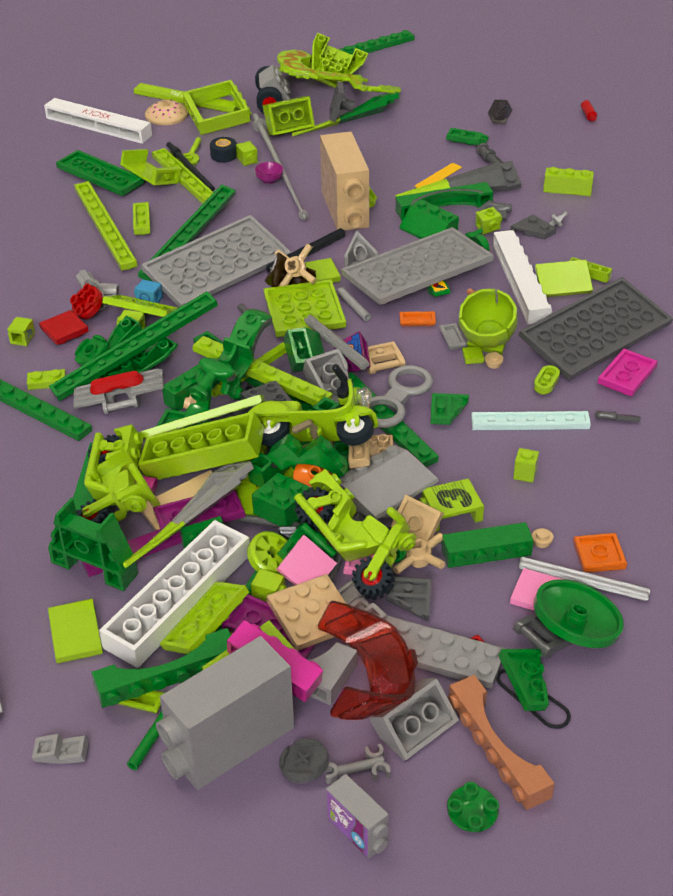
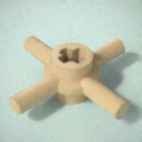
(300, 269)
(421, 555)

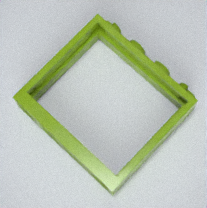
(213, 92)

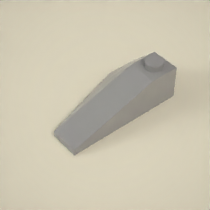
(320, 373)

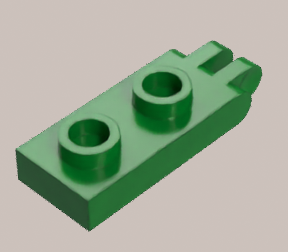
(465, 136)

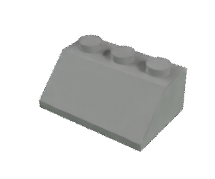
(417, 720)

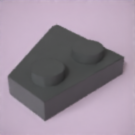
(534, 227)
(411, 595)

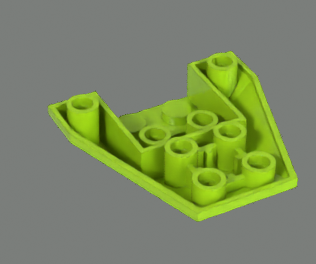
(334, 60)

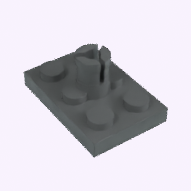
(339, 102)

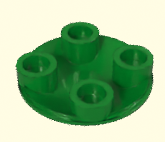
(472, 808)

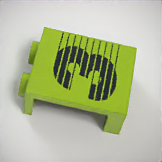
(454, 499)

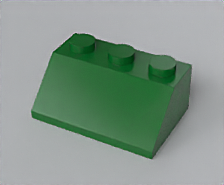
(427, 219)

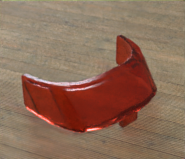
(384, 654)

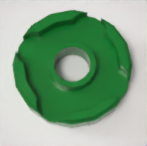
(90, 349)

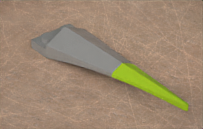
(216, 488)

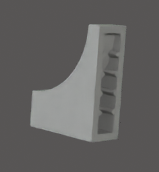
(337, 668)

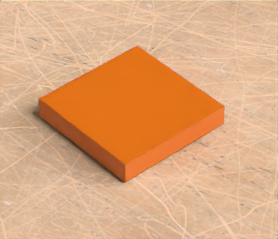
(599, 552)

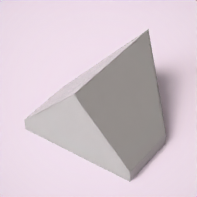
(358, 250)

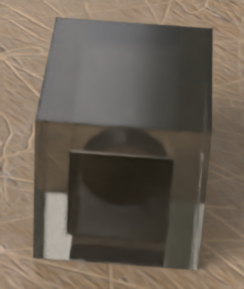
(499, 111)

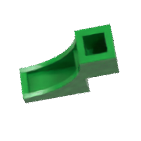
(318, 452)

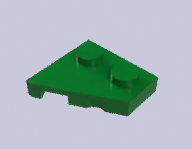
(447, 407)

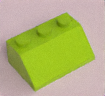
(568, 181)

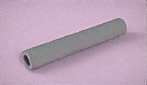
(354, 304)

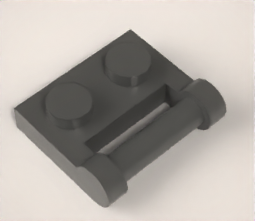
(554, 643)

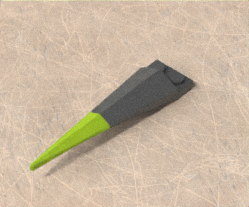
(498, 176)

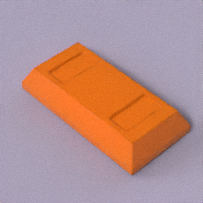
(424, 318)

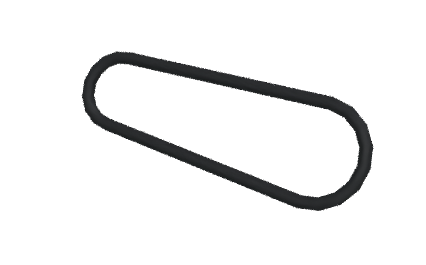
(533, 712)

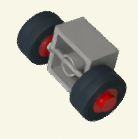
(271, 86)

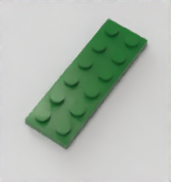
(100, 172)

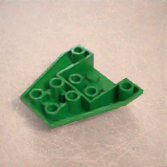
(144, 360)

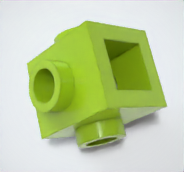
(488, 220)

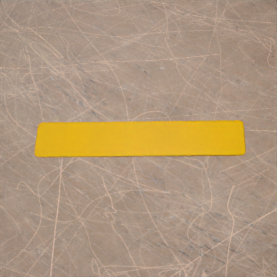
(441, 174)

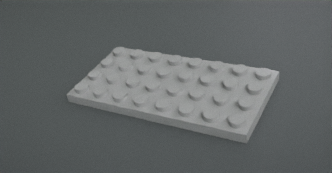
(214, 260)
(416, 265)

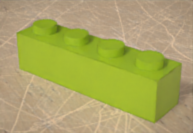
(597, 271)

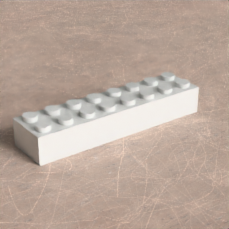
(168, 597)

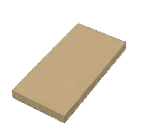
(182, 491)

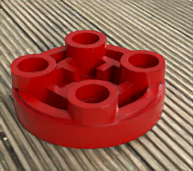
(86, 302)

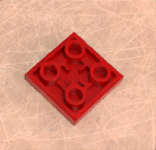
(63, 327)

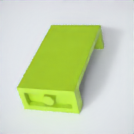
(137, 163)

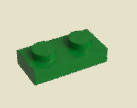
(190, 532)

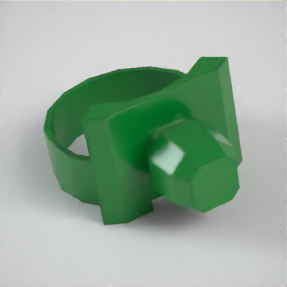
(478, 238)

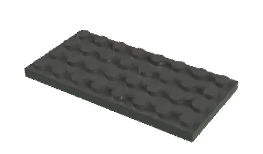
(595, 328)

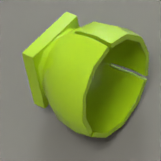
(488, 322)

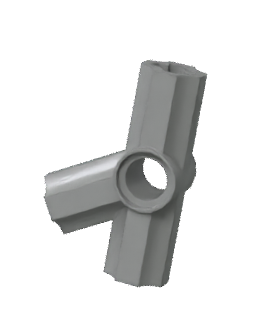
(85, 277)

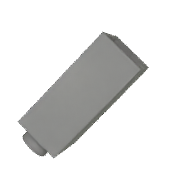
(226, 713)

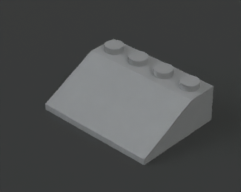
(387, 481)

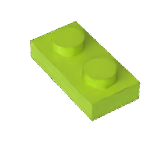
(43, 379)

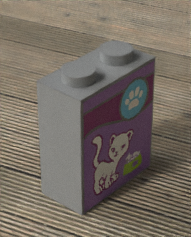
(357, 816)

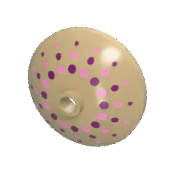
(166, 112)

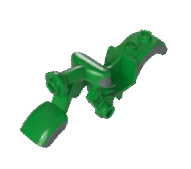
(231, 364)

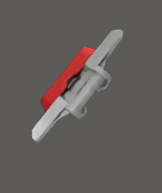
(105, 389)

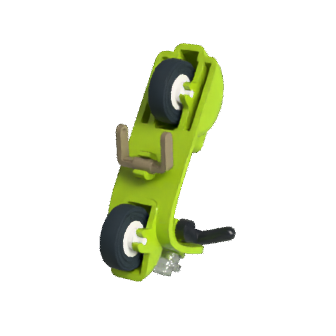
(347, 424)

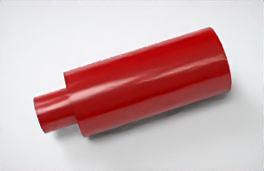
(588, 110)

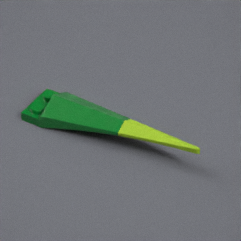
(370, 107)

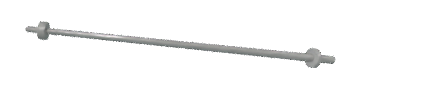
(259, 125)

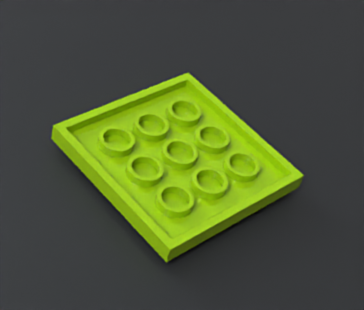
(294, 303)

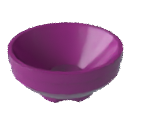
(269, 172)

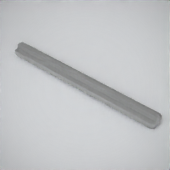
(337, 342)
(588, 579)

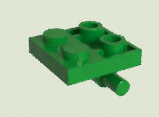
(316, 537)

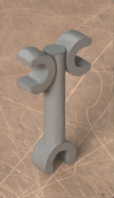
(373, 761)

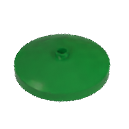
(578, 613)

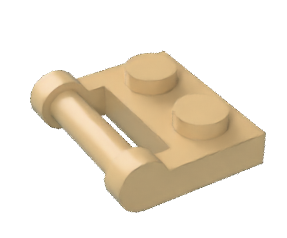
(382, 353)

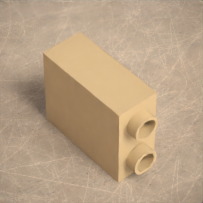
(344, 181)

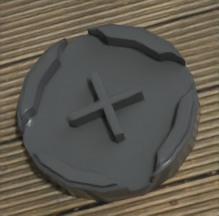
(304, 761)

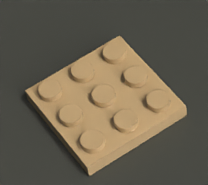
(301, 609)

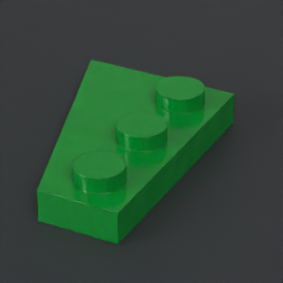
(526, 677)

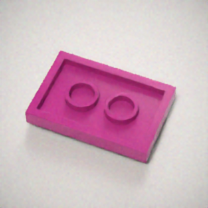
(627, 372)

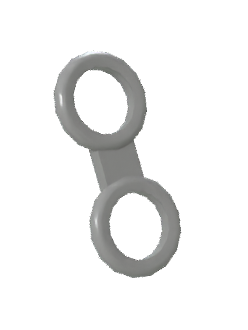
(399, 395)

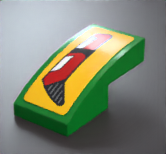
(438, 289)

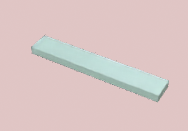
(530, 420)

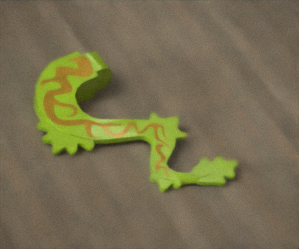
(299, 64)

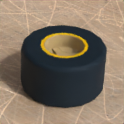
(223, 149)

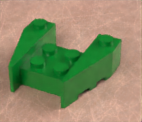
(92, 543)

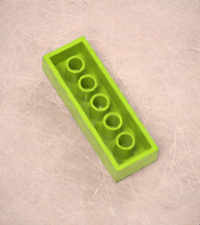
(202, 446)

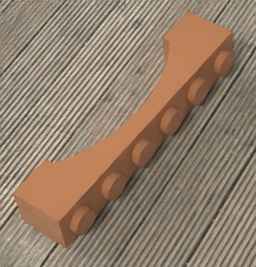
(528, 782)

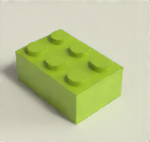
(288, 115)

